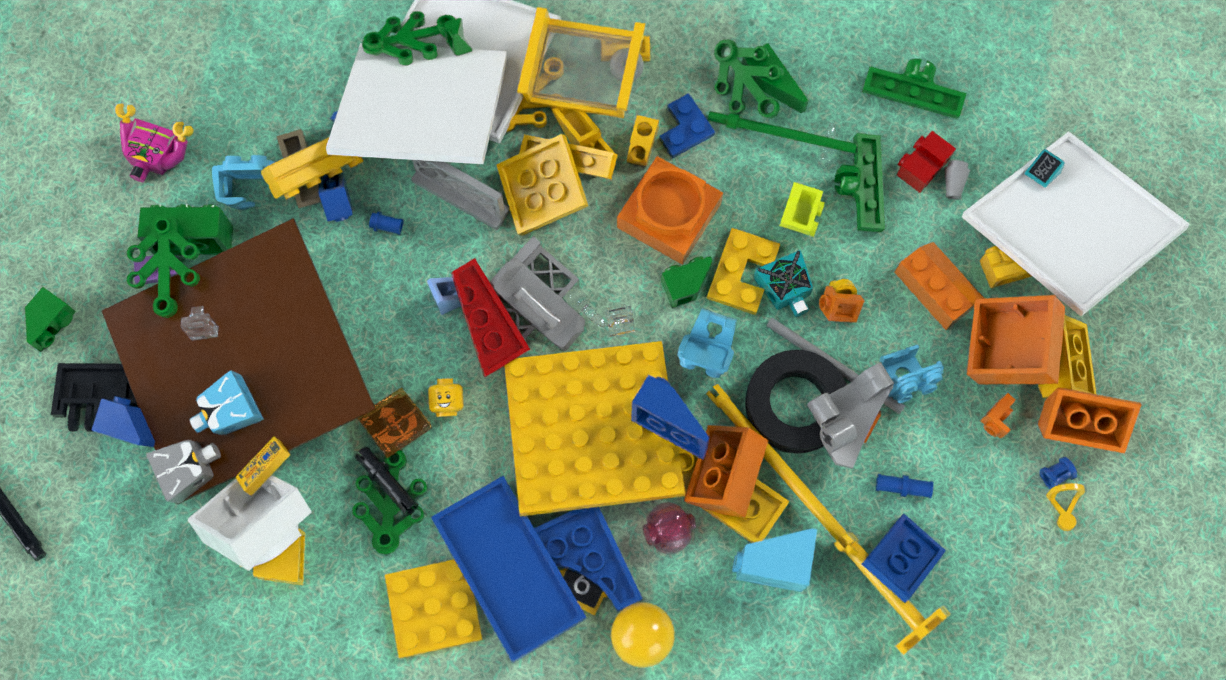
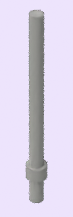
(807, 346)

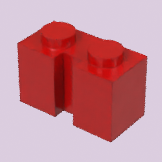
(926, 161)

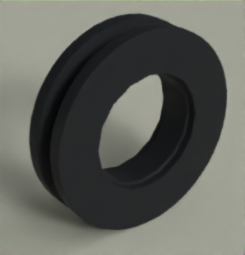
(773, 370)

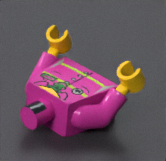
(150, 145)

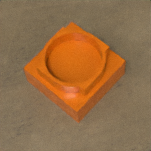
(669, 210)
(1016, 340)

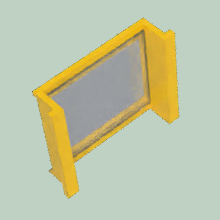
(580, 65)

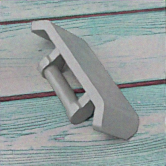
(538, 304)

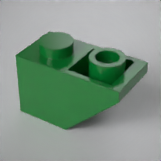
(685, 282)
(45, 318)

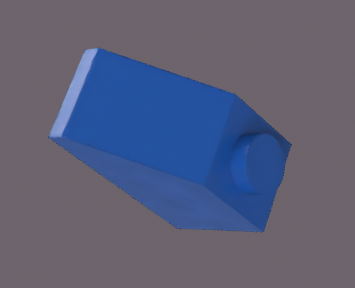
(335, 197)
(123, 422)

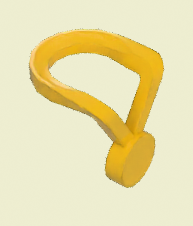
(1066, 520)

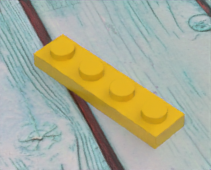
(587, 160)

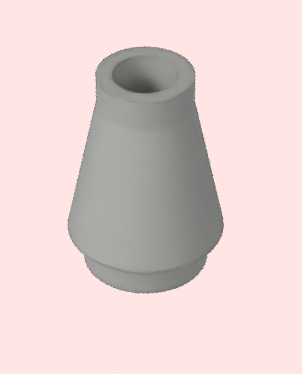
(956, 176)

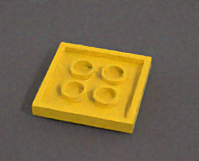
(542, 185)
(432, 608)

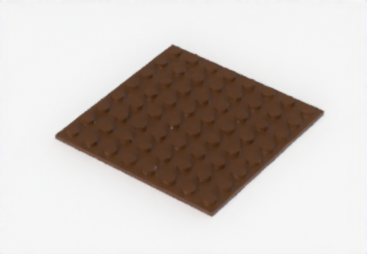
(271, 331)

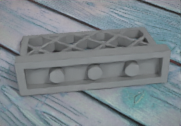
(461, 191)
(527, 255)

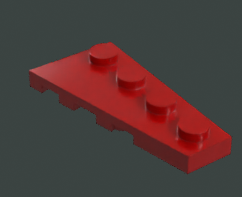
(489, 323)

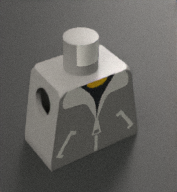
(183, 468)

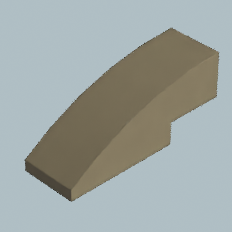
(290, 144)

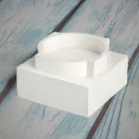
(254, 526)

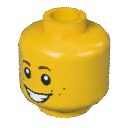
(445, 398)

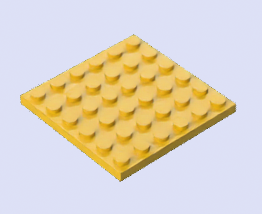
(578, 431)

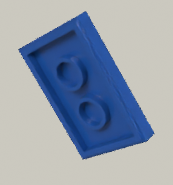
(903, 558)

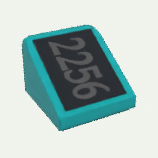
(1045, 168)

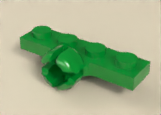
(915, 89)
(865, 182)

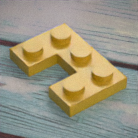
(726, 284)

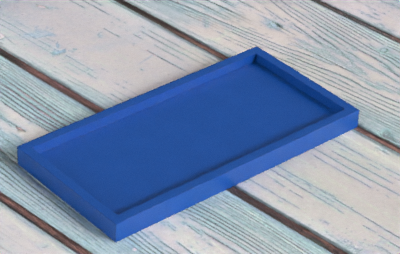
(508, 569)

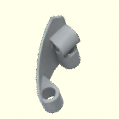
(850, 412)

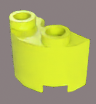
(802, 208)

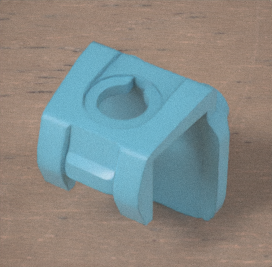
(232, 169)
(708, 351)
(918, 378)

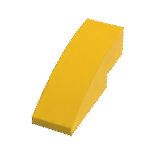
(580, 129)

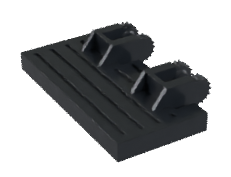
(84, 387)

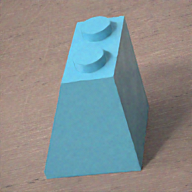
(778, 561)

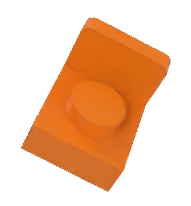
(840, 306)
(996, 415)

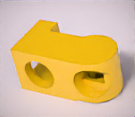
(642, 140)

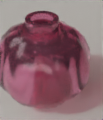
(669, 528)

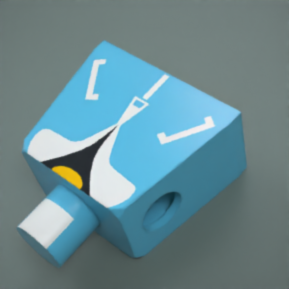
(226, 406)

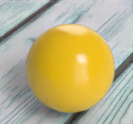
(642, 634)

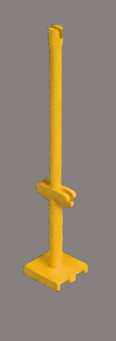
(845, 541)

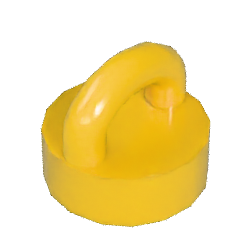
(844, 286)

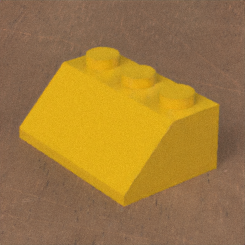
(1075, 360)

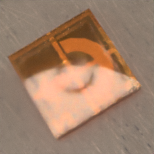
(395, 422)

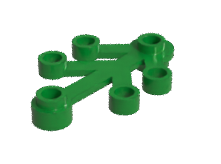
(381, 42)
(744, 75)
(163, 261)
(388, 508)

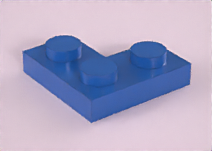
(691, 127)

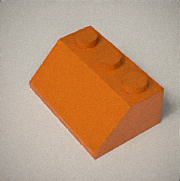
(938, 284)
(1088, 419)
(728, 471)

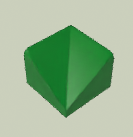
(455, 37)

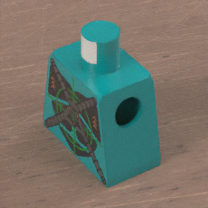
(786, 282)

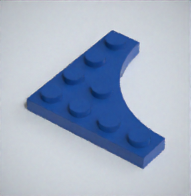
(586, 546)

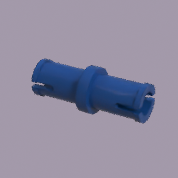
(904, 486)

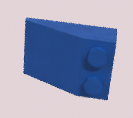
(665, 414)

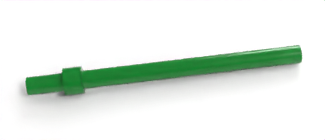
(734, 121)

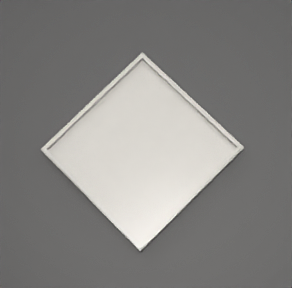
(493, 27)
(421, 109)
(1081, 229)

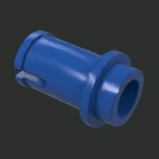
(385, 223)

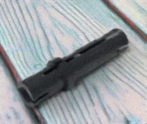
(379, 472)

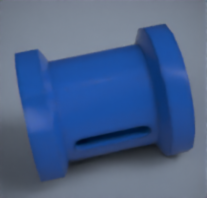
(1058, 473)

